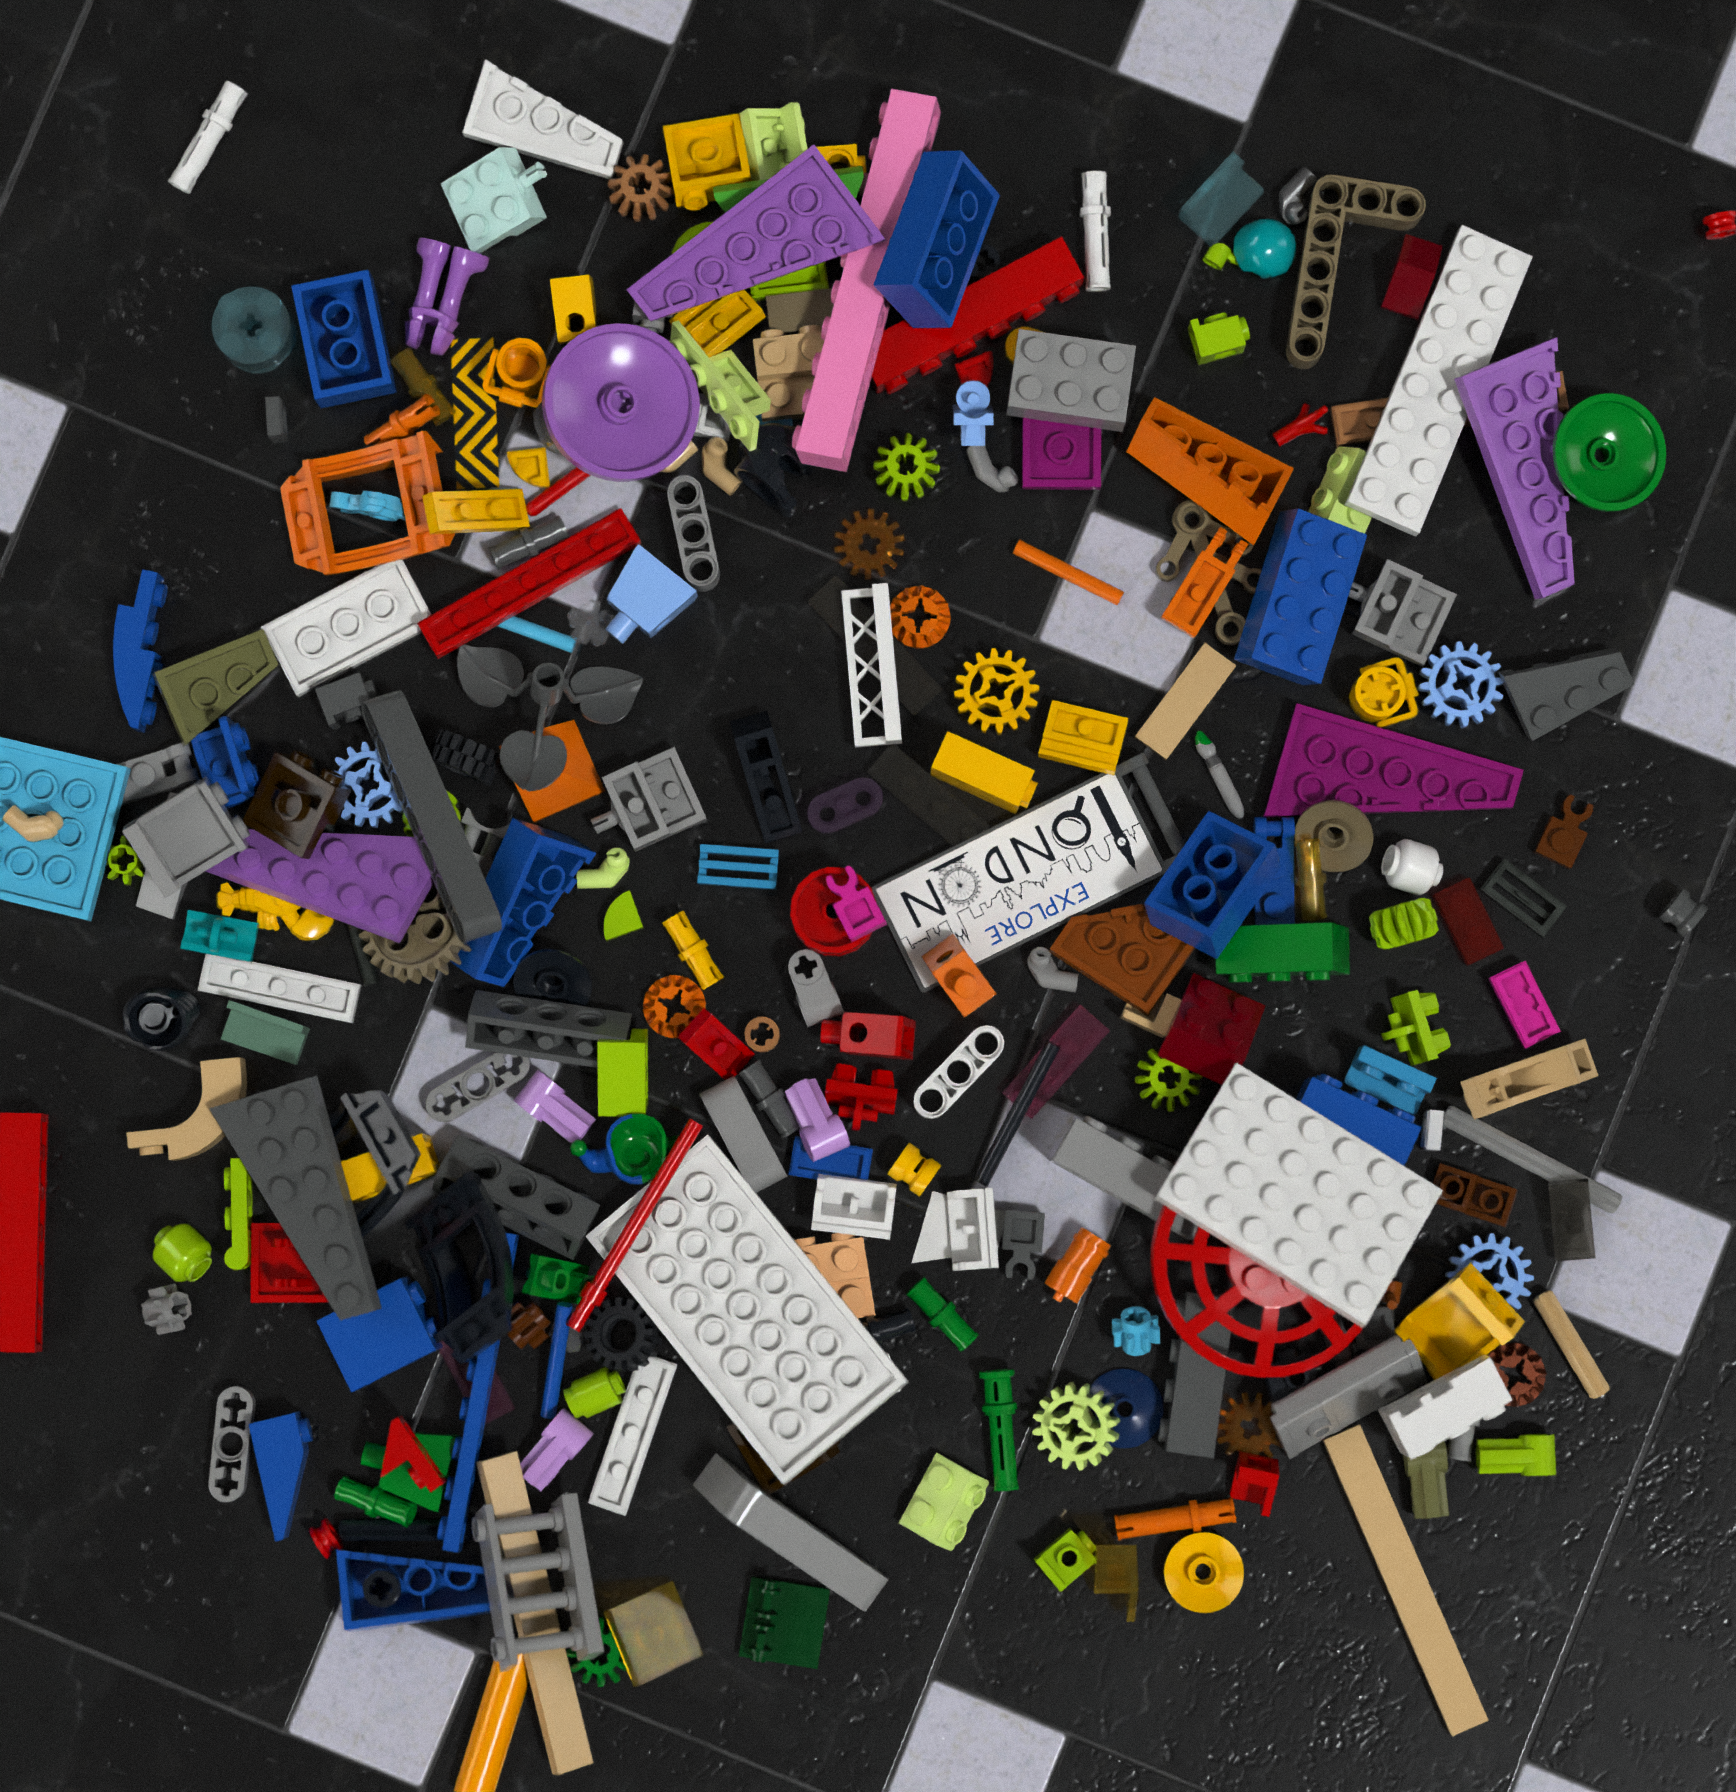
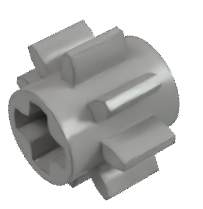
(166, 1309)

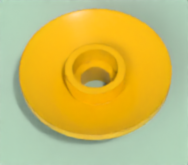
(1224, 1578)

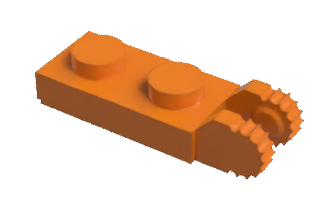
(1202, 587)

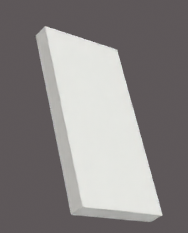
(347, 626)

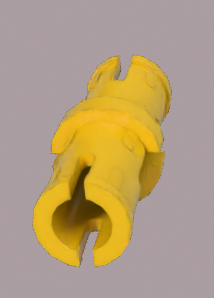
(693, 950)

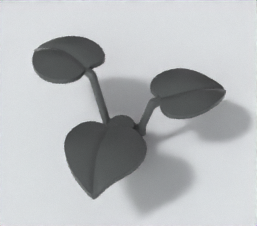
(531, 758)

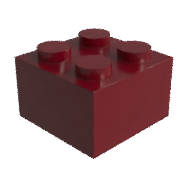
(1211, 1029)

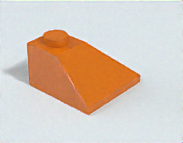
(574, 785)

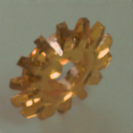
(875, 529)
(1234, 1432)

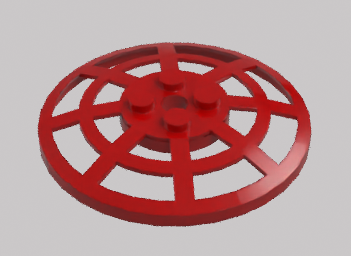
(1249, 1282)

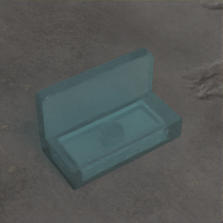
(1220, 201)

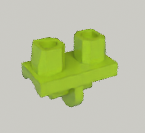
(1412, 1029)

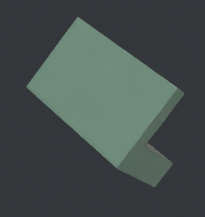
(264, 1033)

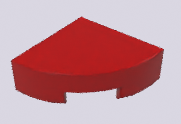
(976, 368)

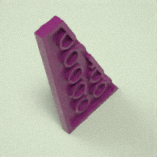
(1381, 770)

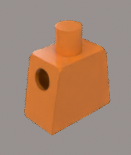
(958, 975)

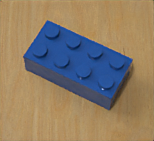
(937, 239)
(1300, 597)

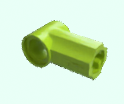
(1524, 1455)

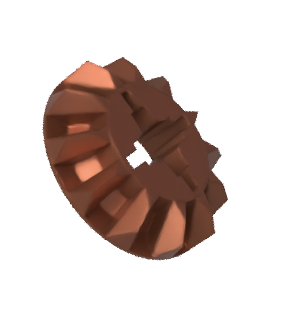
(1532, 1369)

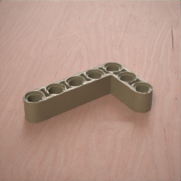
(1327, 253)

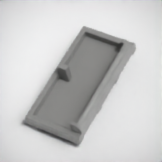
(1347, 1394)

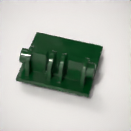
(784, 1623)

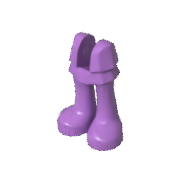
(462, 266)

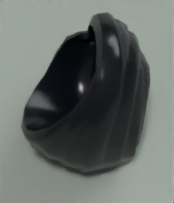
(151, 1021)

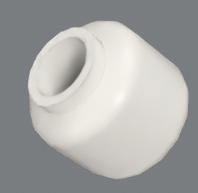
(1412, 866)

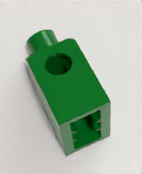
(400, 1482)

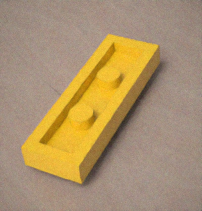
(475, 511)

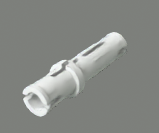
(203, 144)
(1096, 232)

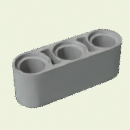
(688, 515)
(743, 1134)

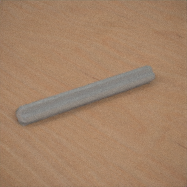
(1526, 1156)

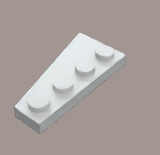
(518, 117)

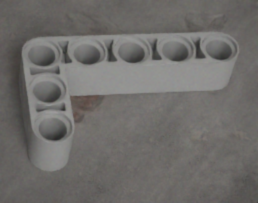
(788, 1533)

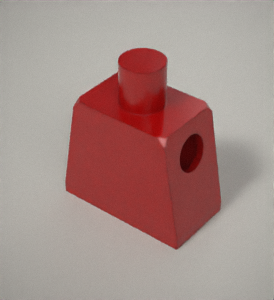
(886, 1035)

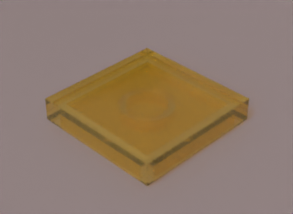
(653, 1633)

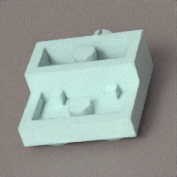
(495, 198)

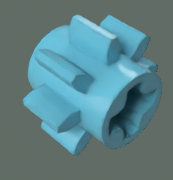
(1136, 1331)

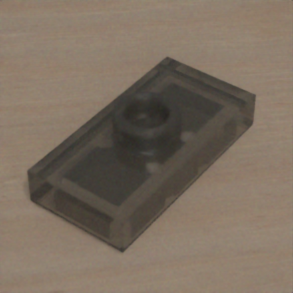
(1571, 1219)

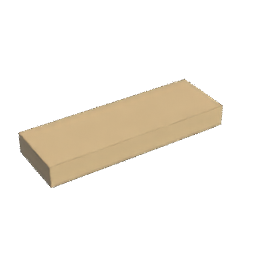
(1185, 701)

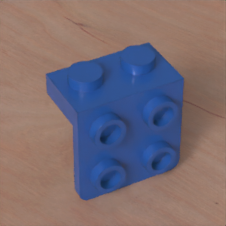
(224, 760)

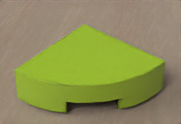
(621, 917)

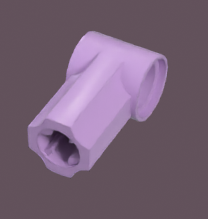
(547, 1102)
(819, 1128)
(559, 1442)

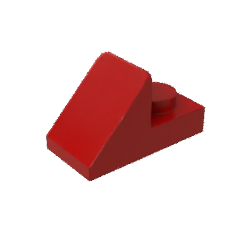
(716, 1045)
(405, 1446)

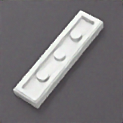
(280, 987)
(632, 1435)

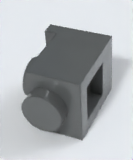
(344, 699)

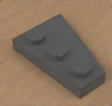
(1565, 689)

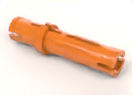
(1175, 1518)

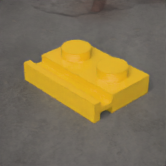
(720, 321)
(1083, 737)

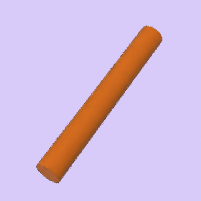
(1068, 572)

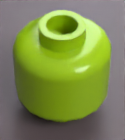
(182, 1252)

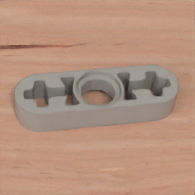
(457, 1107)
(238, 1474)

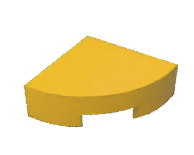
(531, 466)

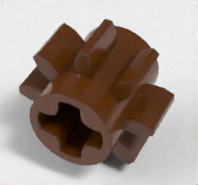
(528, 1325)

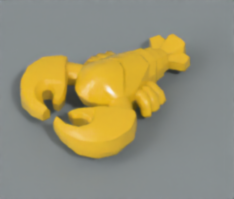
(304, 926)

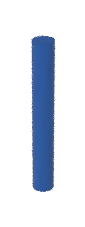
(556, 1360)

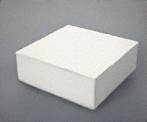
(1432, 1130)

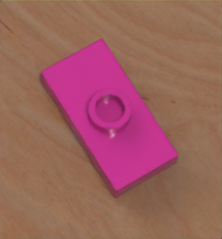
(1524, 1004)

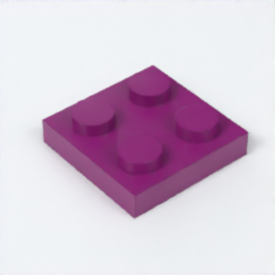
(1060, 456)

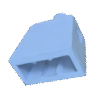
(646, 596)

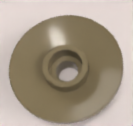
(1341, 850)

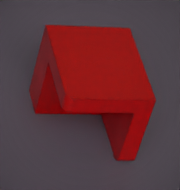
(1255, 1480)

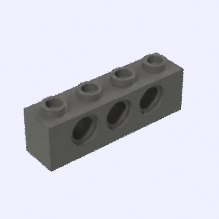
(541, 1028)
(524, 1214)

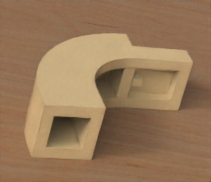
(1529, 1078)
(221, 1083)

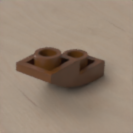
(1474, 1195)

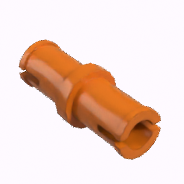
(405, 422)

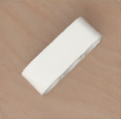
(972, 1058)

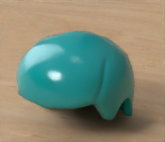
(1265, 248)

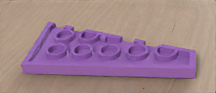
(776, 230)
(1515, 423)
(349, 877)

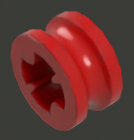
(1720, 224)
(326, 1538)

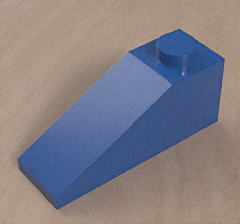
(281, 1460)

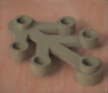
(1198, 537)

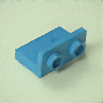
(1388, 1079)

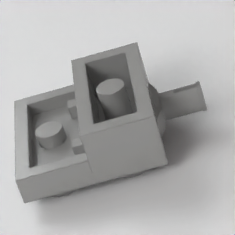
(1401, 612)
(651, 800)

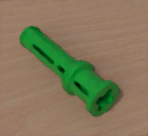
(999, 1408)

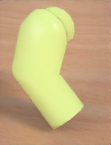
(607, 874)

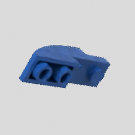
(132, 661)

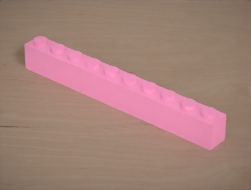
(859, 309)

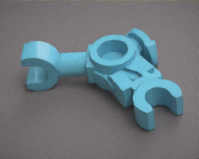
(369, 503)

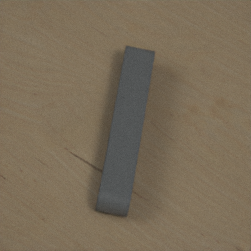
(431, 816)

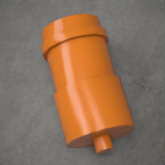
(1076, 1267)

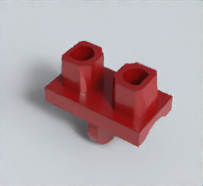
(861, 1100)

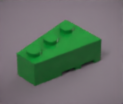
(1286, 951)

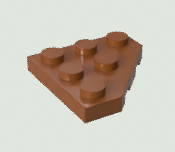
(1123, 954)

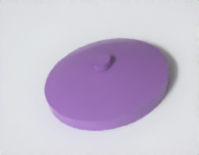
(620, 402)

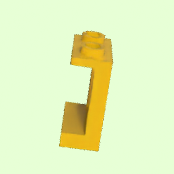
(1459, 1322)

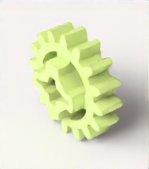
(1060, 1421)

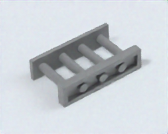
(575, 1597)

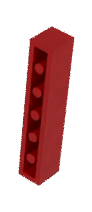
(984, 310)
(22, 1230)

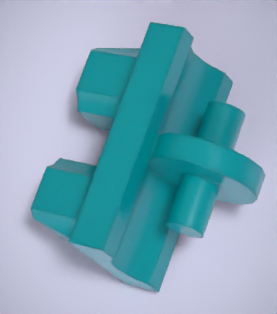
(220, 936)

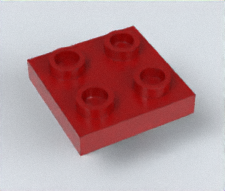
(278, 1269)

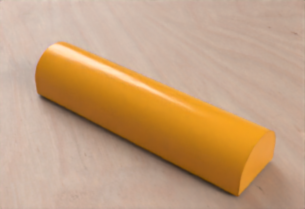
(493, 1728)

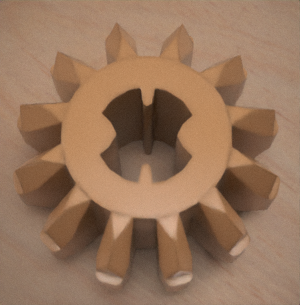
(626, 193)

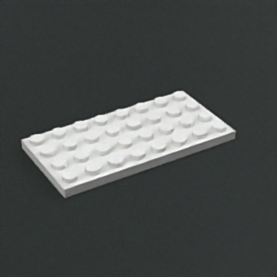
(750, 1313)

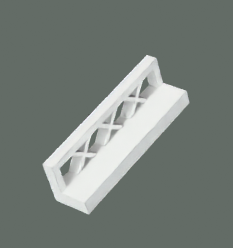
(887, 667)

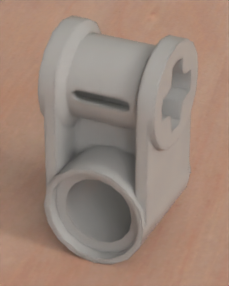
(816, 994)

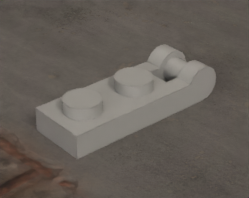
(150, 777)

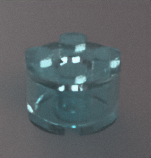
(237, 314)

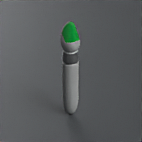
(1219, 774)

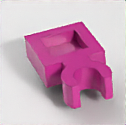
(857, 908)

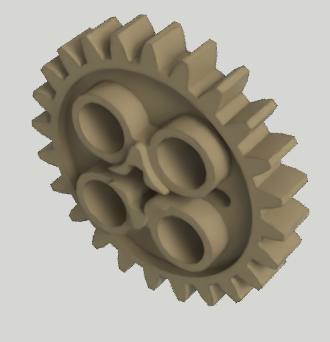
(423, 950)

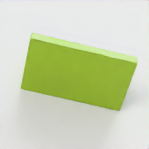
(623, 1075)

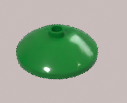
(1630, 446)

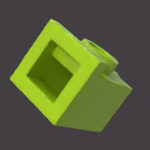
(1218, 337)
(1051, 1562)

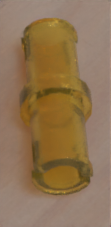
(421, 383)
(1310, 879)

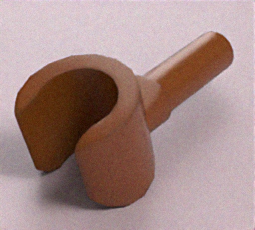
(1392, 1294)

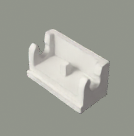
(853, 1206)
(972, 1229)

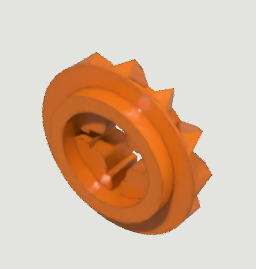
(931, 630)
(665, 989)

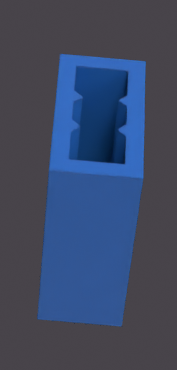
(383, 1339)

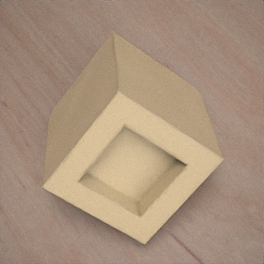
(1159, 1018)

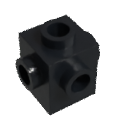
(1281, 1386)

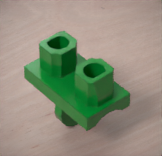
(556, 1279)

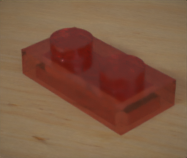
(1468, 921)

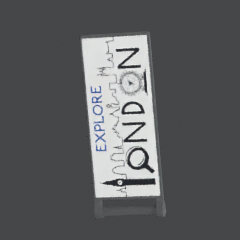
(1029, 872)

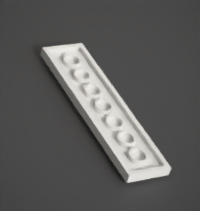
(1425, 404)

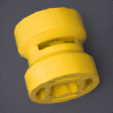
(906, 1164)

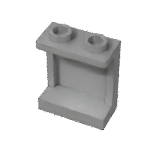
(186, 835)

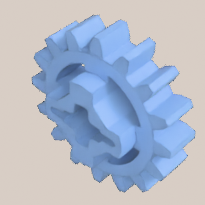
(1452, 669)
(364, 802)
(1498, 1258)

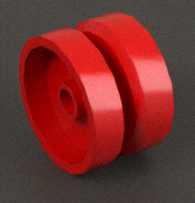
(810, 917)

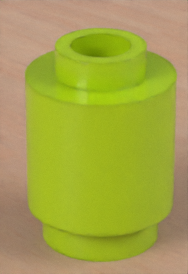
(594, 1393)

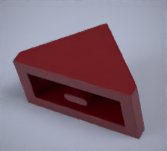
(1412, 277)

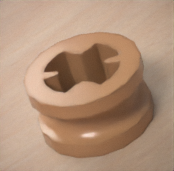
(754, 1025)

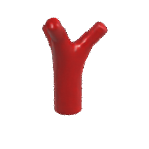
(1301, 425)

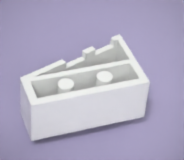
(1446, 1407)

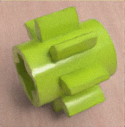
(118, 852)

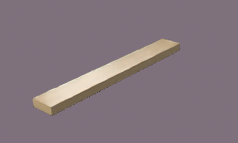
(1405, 1580)
(549, 1669)

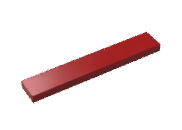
(529, 583)

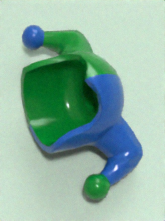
(632, 1151)

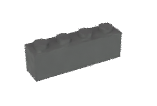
(1195, 1388)

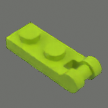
(239, 1215)

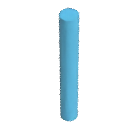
(539, 633)

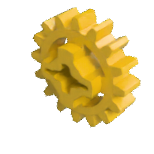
(1004, 707)

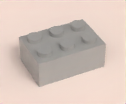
(1071, 380)

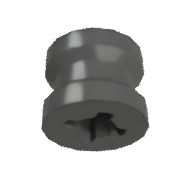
(1683, 912)

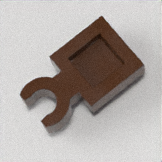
(1563, 838)

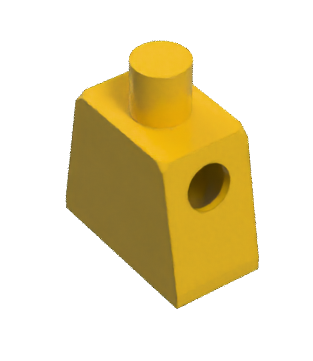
(572, 298)

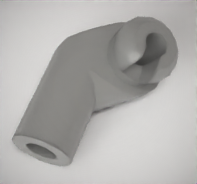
(1047, 973)

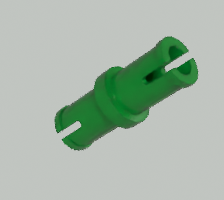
(942, 1314)
(375, 1501)

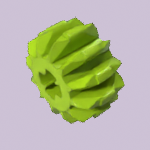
(891, 467)
(1403, 923)
(1160, 1088)

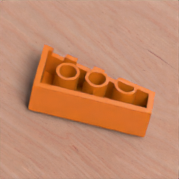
(1210, 467)

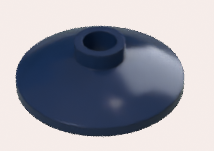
(1144, 1398)

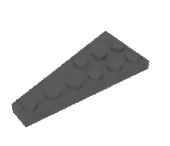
(297, 1168)

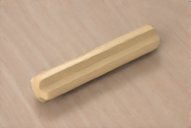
(1571, 1344)

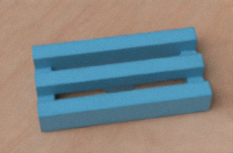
(705, 864)

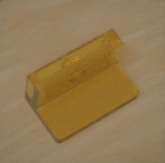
(1117, 1574)

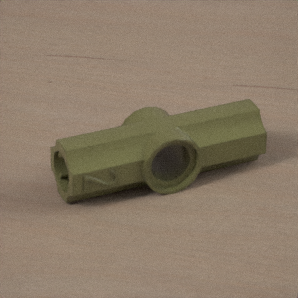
(1428, 1483)

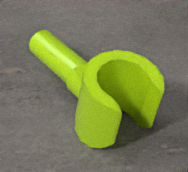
(1218, 255)

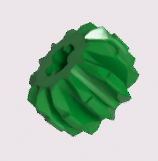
(598, 1667)

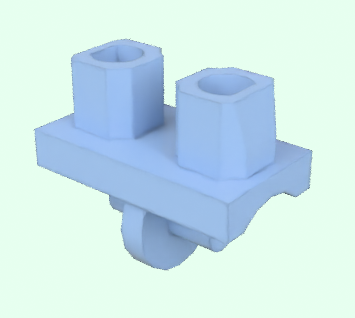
(973, 412)

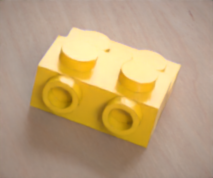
(705, 156)

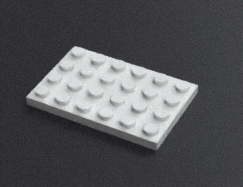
(1299, 1195)

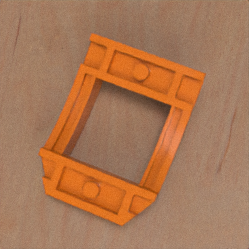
(308, 517)

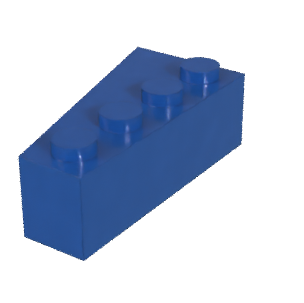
(525, 883)
(427, 1591)

